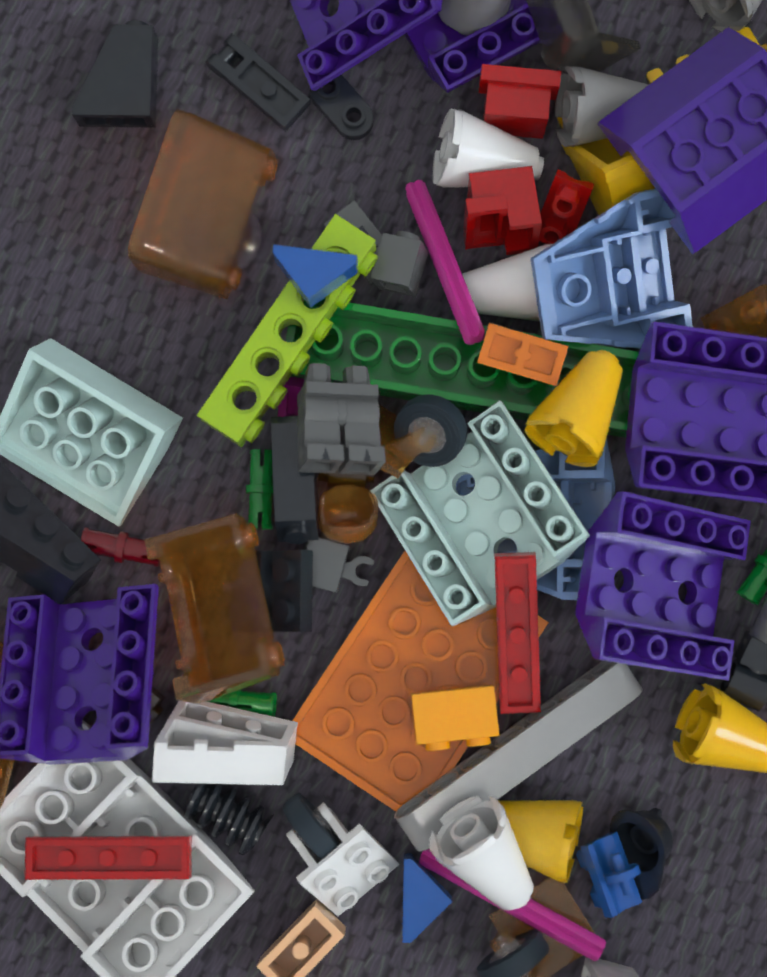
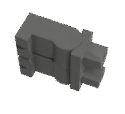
(339, 423)

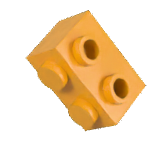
(454, 716)

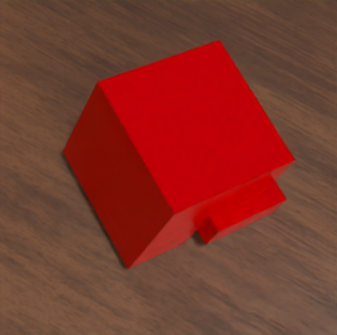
(518, 98)
(502, 210)

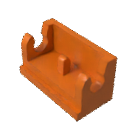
(522, 354)

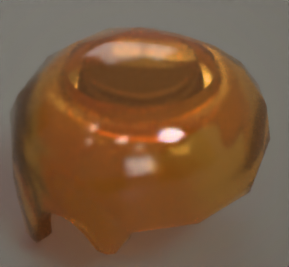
(348, 513)

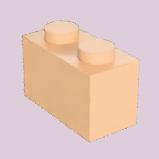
(303, 943)

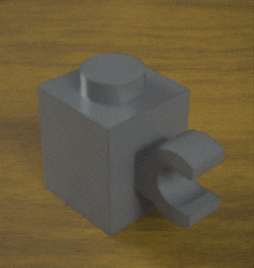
(400, 263)
(331, 564)

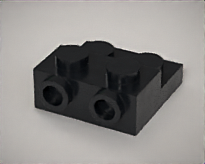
(287, 588)

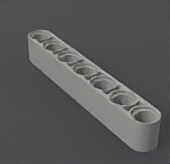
(522, 748)

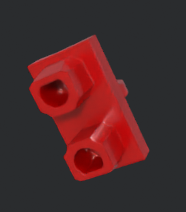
(563, 207)

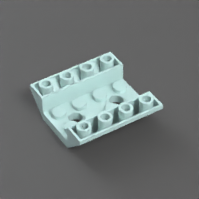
(456, 535)

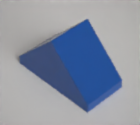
(315, 271)
(422, 898)

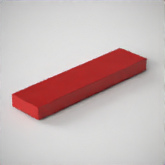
(517, 632)
(108, 857)

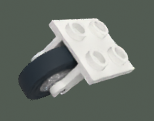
(346, 867)

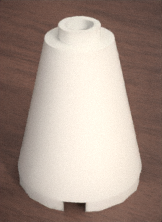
(477, 146)
(505, 287)
(483, 851)

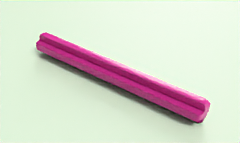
(445, 263)
(534, 915)

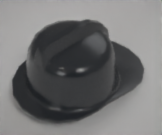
(645, 842)

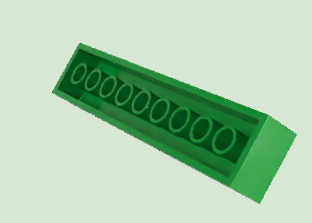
(428, 356)

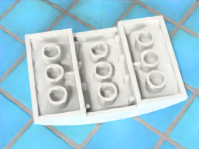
(119, 924)

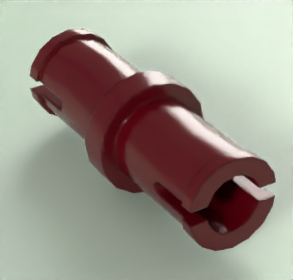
(119, 547)

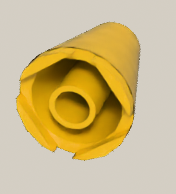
(578, 410)
(720, 732)
(546, 833)

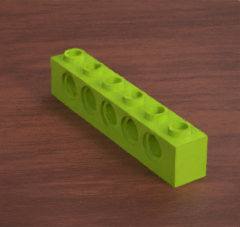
(266, 341)

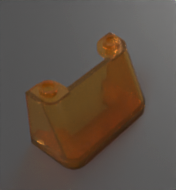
(199, 205)
(217, 608)

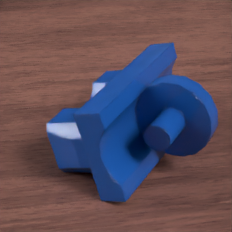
(611, 874)

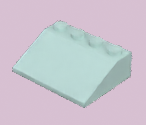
(84, 430)

